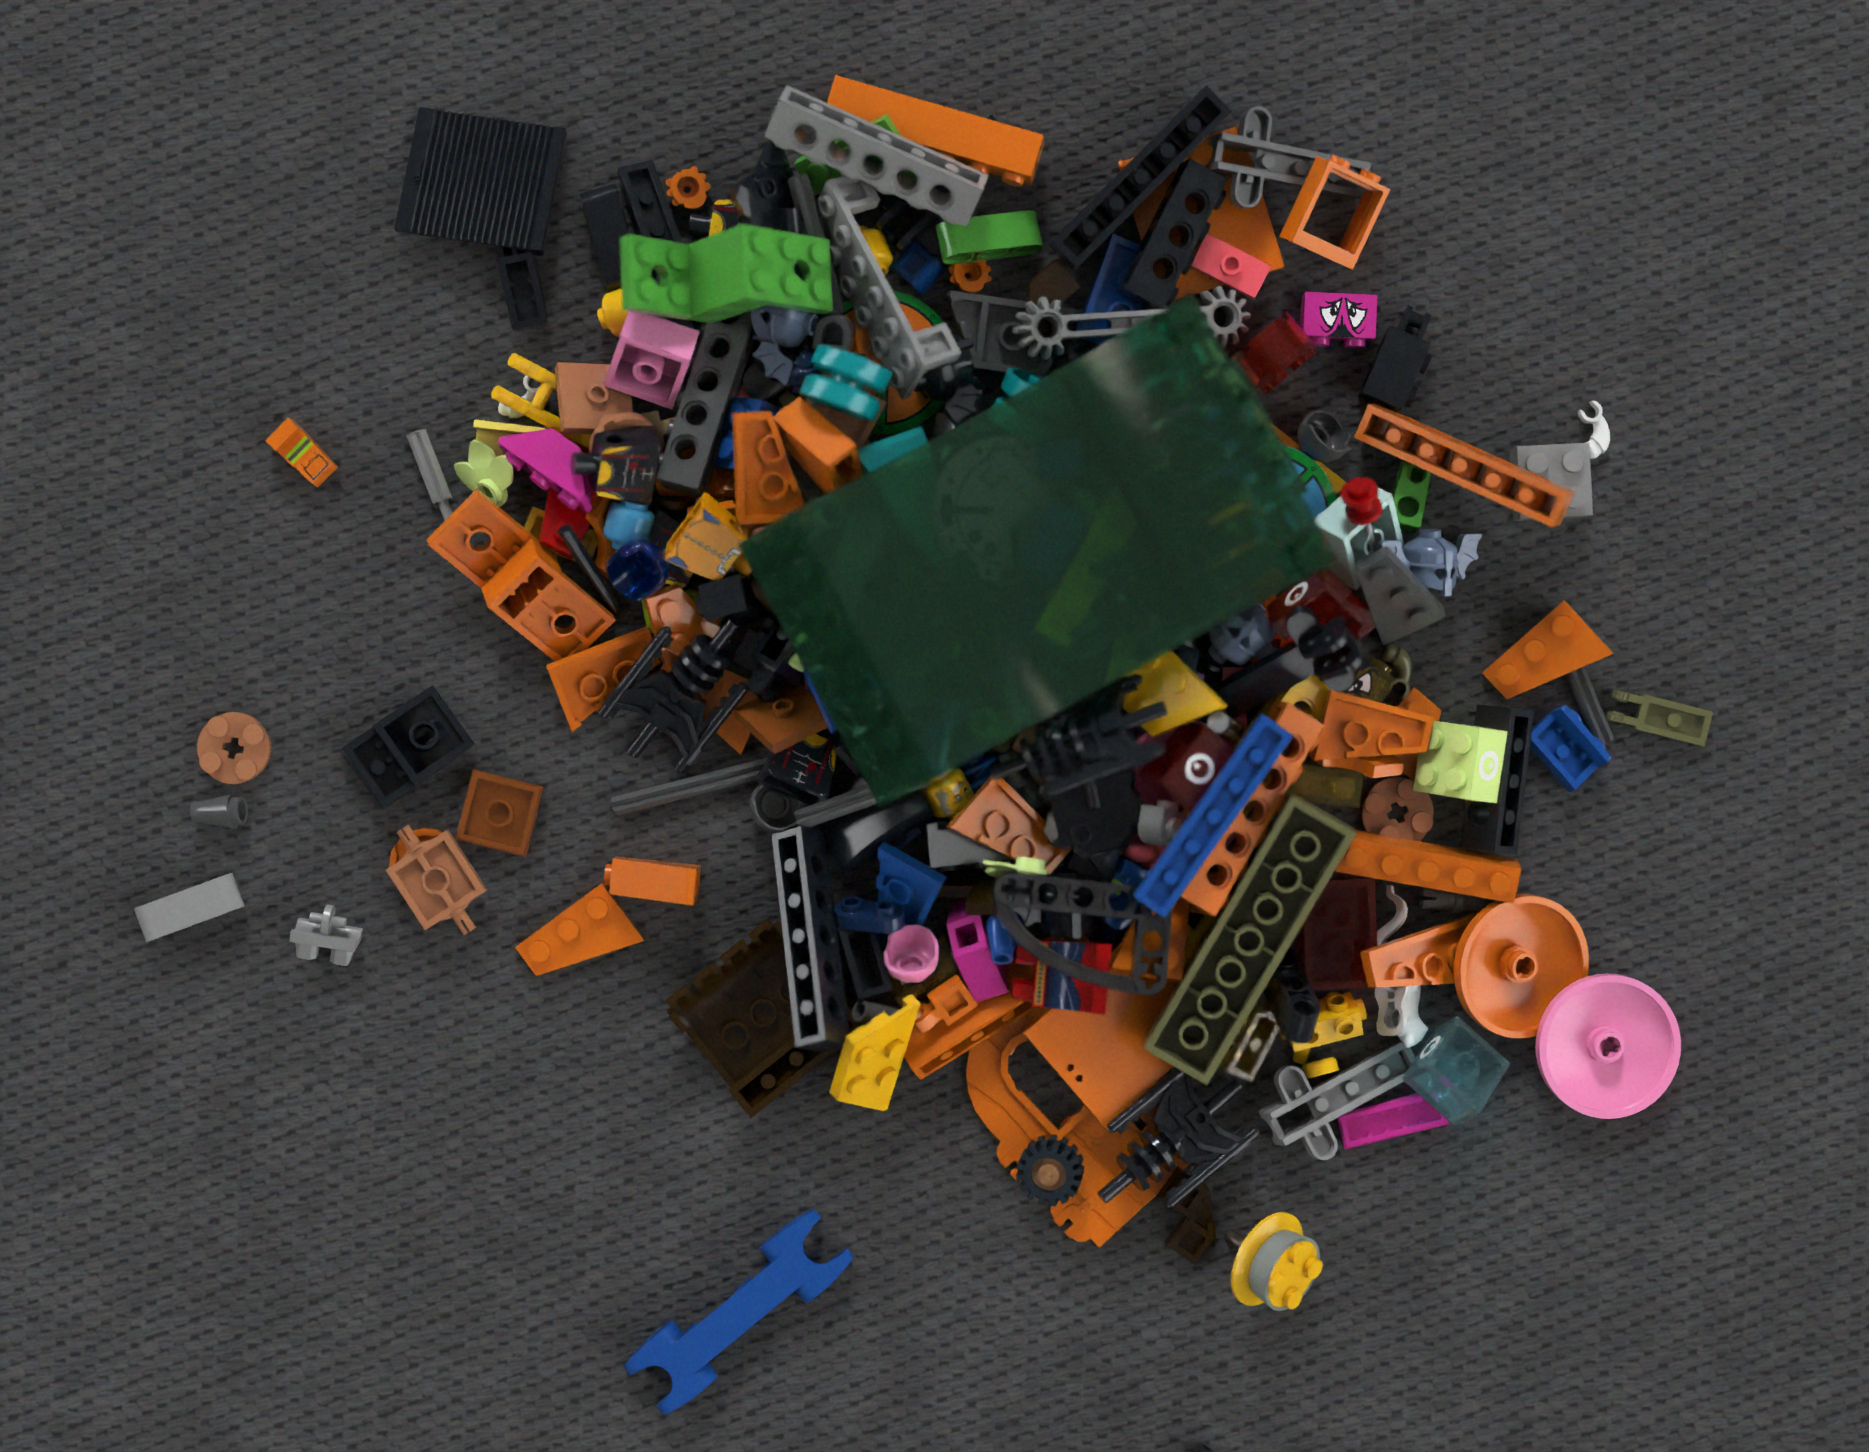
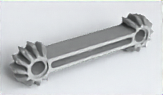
(1120, 322)

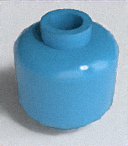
(627, 522)

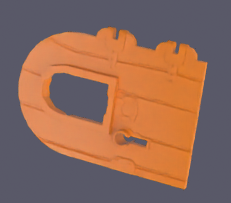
(1018, 1121)

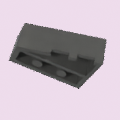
(952, 849)

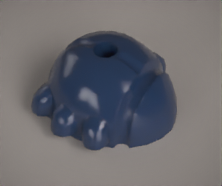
(802, 368)

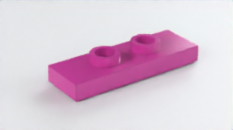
(1388, 1120)

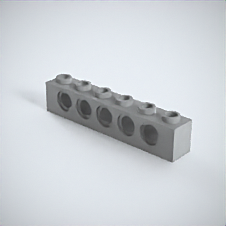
(866, 139)

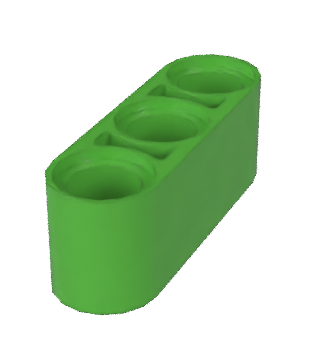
(990, 237)

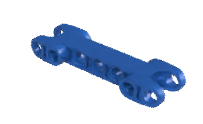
(688, 1352)

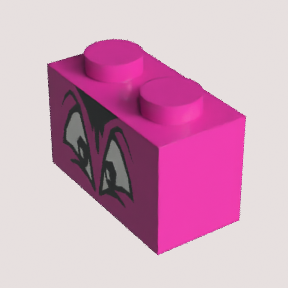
(1339, 318)

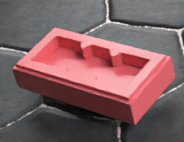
(1230, 266)

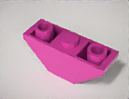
(548, 460)
(973, 954)

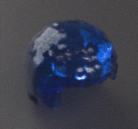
(638, 569)

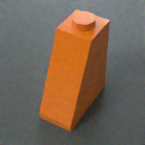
(818, 446)
(653, 880)

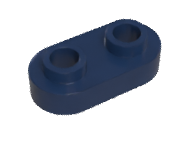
(869, 916)

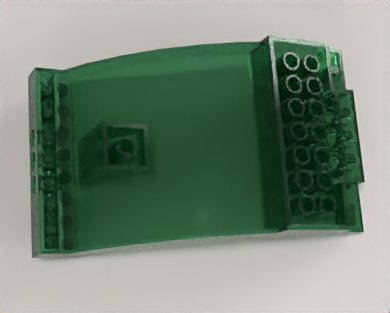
(1039, 550)

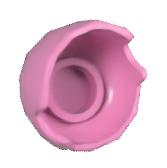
(911, 953)

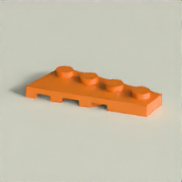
(1416, 958)

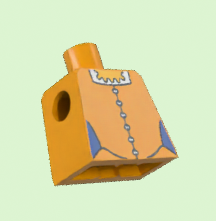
(708, 541)

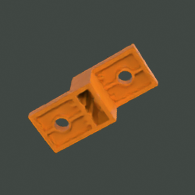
(520, 578)

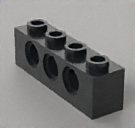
(1140, 281)
(1497, 825)

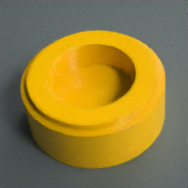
(1320, 1067)

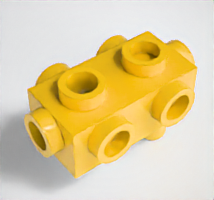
(1337, 1021)

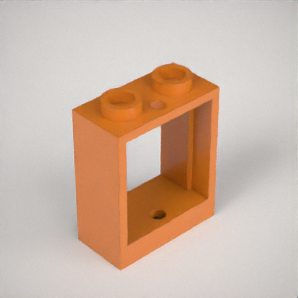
(1360, 224)

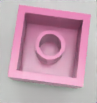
(651, 358)

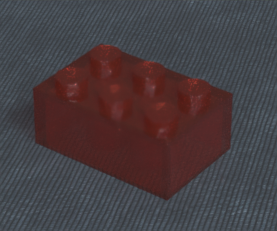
(1337, 932)

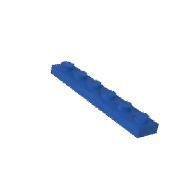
(1212, 815)

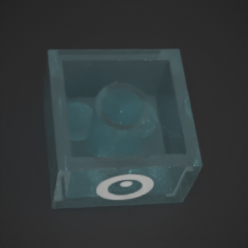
(1456, 1071)

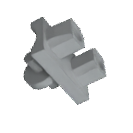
(327, 932)

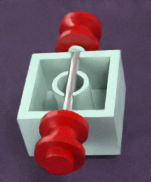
(1356, 525)

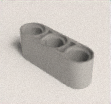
(189, 907)

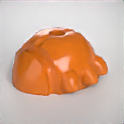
(693, 180)
(978, 272)

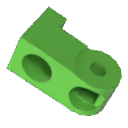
(1410, 495)

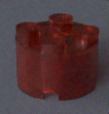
(1273, 350)

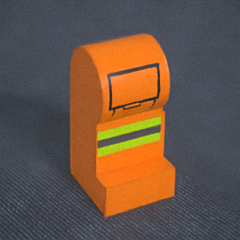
(302, 452)

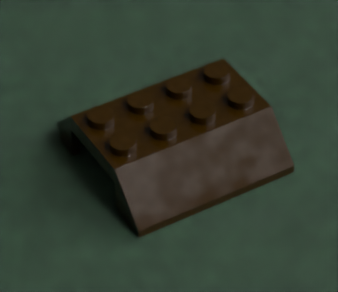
(745, 1019)

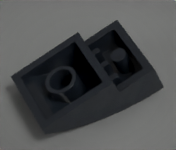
(407, 747)
(860, 833)

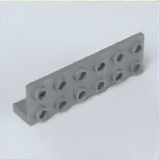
(863, 282)

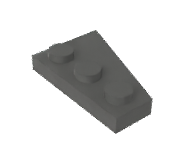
(1395, 596)

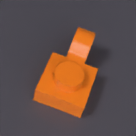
(948, 1002)

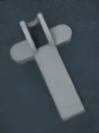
(1332, 1097)

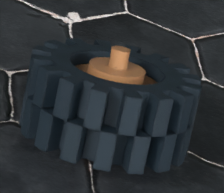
(1050, 1170)

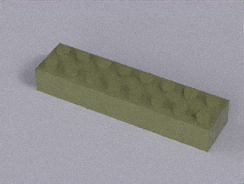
(1248, 938)

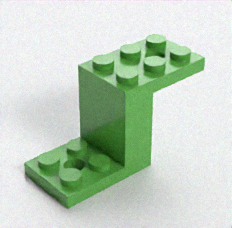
(726, 274)

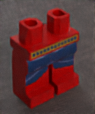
(1058, 991)

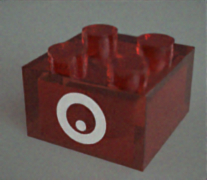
(1327, 599)
(1188, 765)

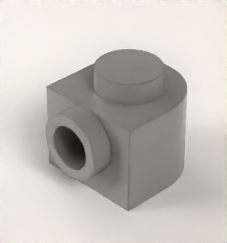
(1160, 822)

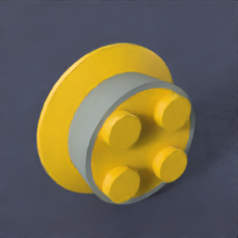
(1274, 1263)

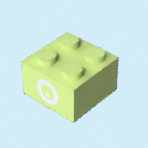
(1462, 762)

